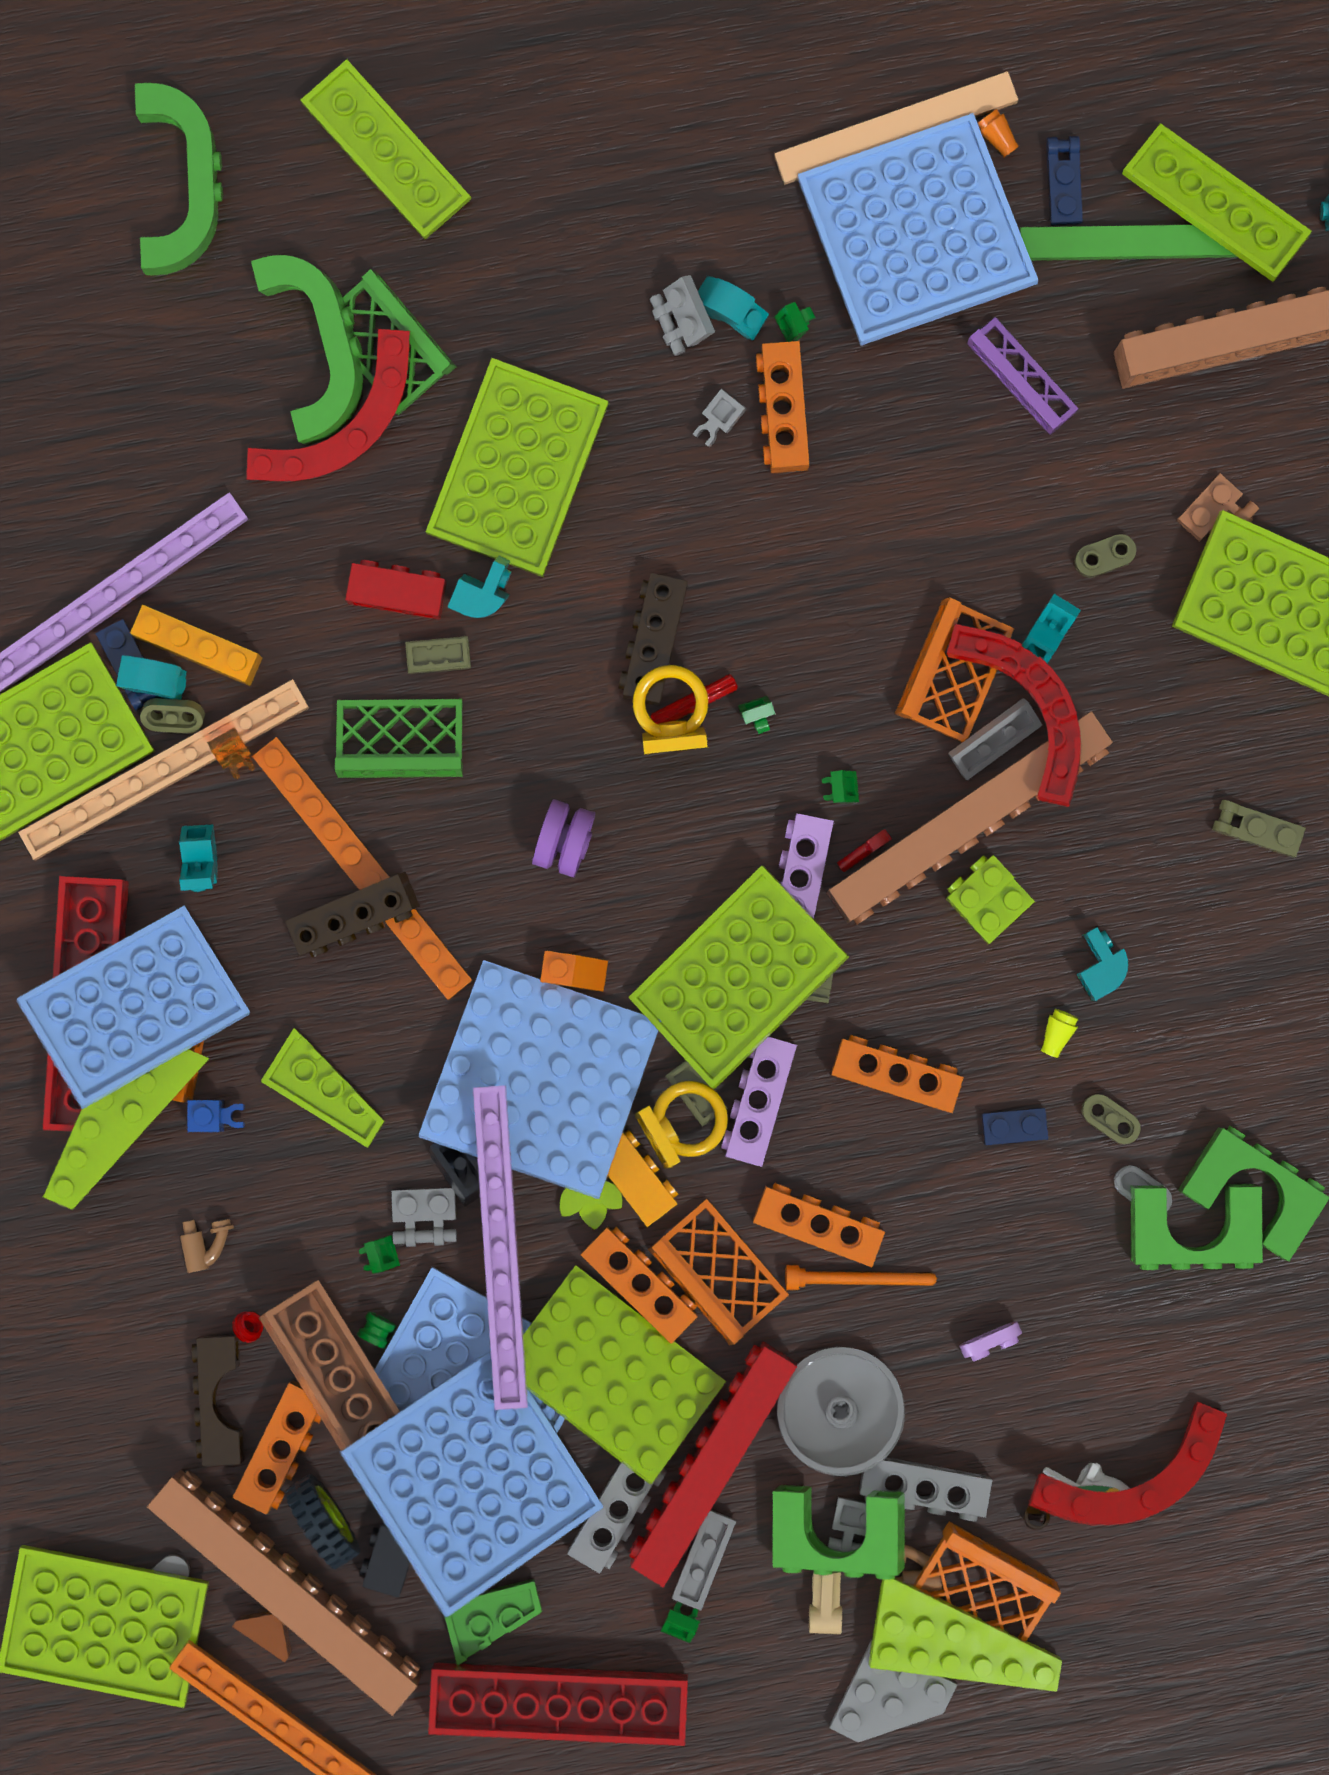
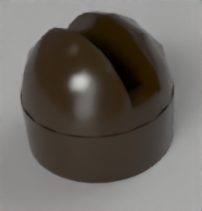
(1036, 1525)

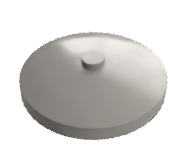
(841, 1411)

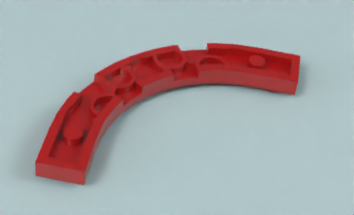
(357, 436)
(1047, 691)
(1143, 1500)

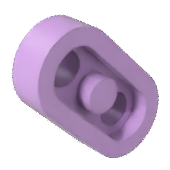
(1004, 1336)

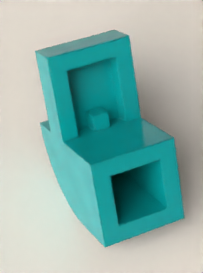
(732, 305)
(480, 598)
(1050, 628)
(151, 677)
(198, 858)
(1109, 970)

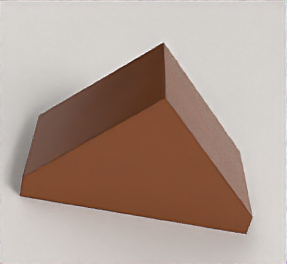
(267, 1632)

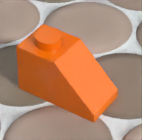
(574, 971)

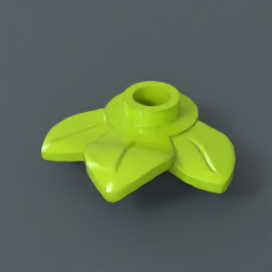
(590, 1208)

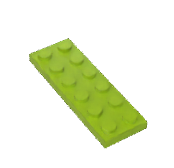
(385, 149)
(1216, 202)

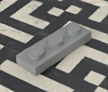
(995, 739)
(703, 1560)

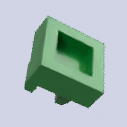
(794, 322)
(756, 712)
(843, 787)
(381, 1254)
(680, 1625)

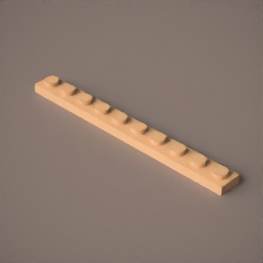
(159, 771)

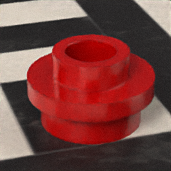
(253, 1324)

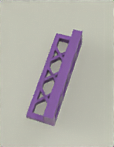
(1017, 380)

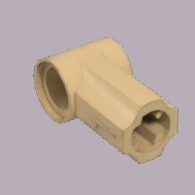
(825, 1610)

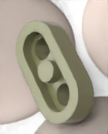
(1106, 556)
(173, 715)
(1110, 1119)

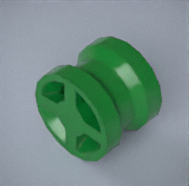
(376, 1329)

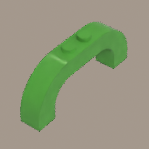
(184, 246)
(342, 349)

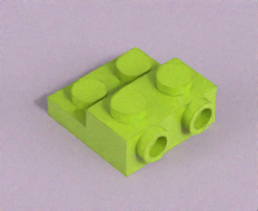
(989, 898)

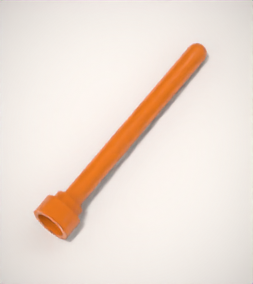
(798, 1277)

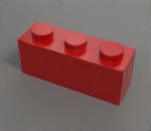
(396, 590)

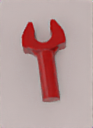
(864, 850)

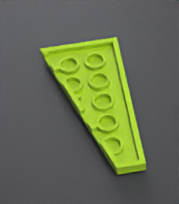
(113, 1124)
(941, 1640)

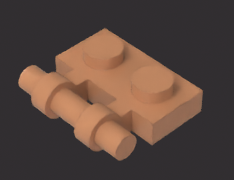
(1218, 496)

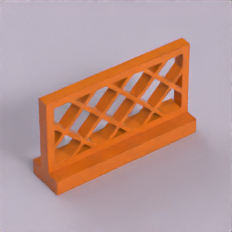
(927, 666)
(695, 1287)
(994, 1561)

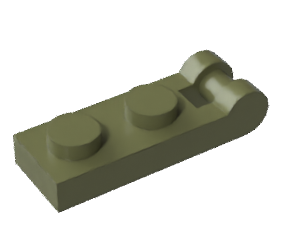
(1259, 829)

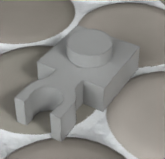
(722, 414)

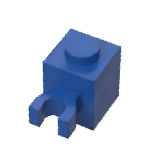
(211, 1116)

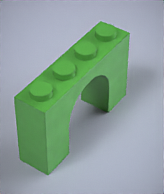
(1298, 1200)
(1237, 1243)
(799, 1548)

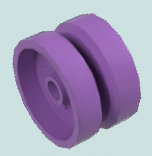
(566, 839)

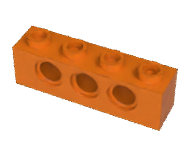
(783, 357)
(941, 1097)
(862, 1250)
(668, 1324)
(251, 1488)

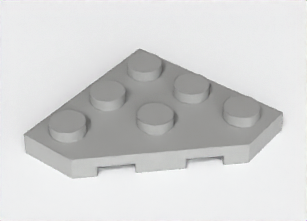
(888, 1700)

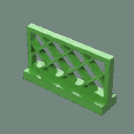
(403, 320)
(393, 764)

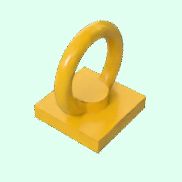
(672, 734)
(661, 1133)

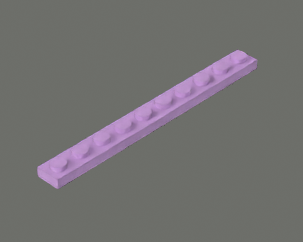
(119, 589)
(500, 1247)

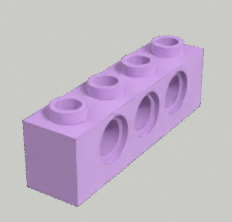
(818, 833)
(754, 1149)

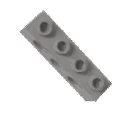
(970, 1507)
(601, 1555)

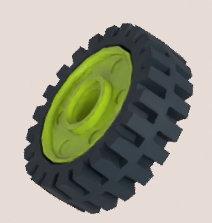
(322, 1521)

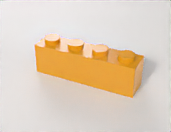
(196, 645)
(639, 1183)

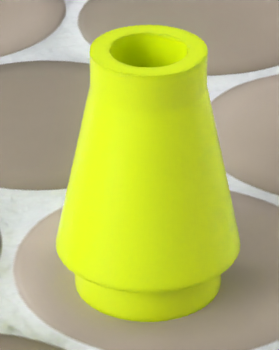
(1058, 1032)

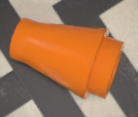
(998, 133)

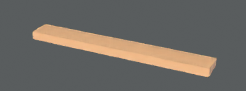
(975, 98)

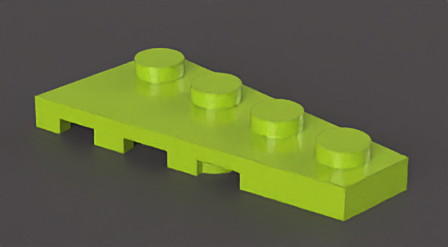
(318, 1087)

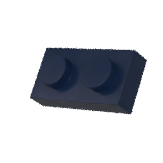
(1014, 1126)

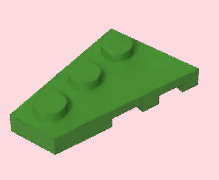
(491, 1616)

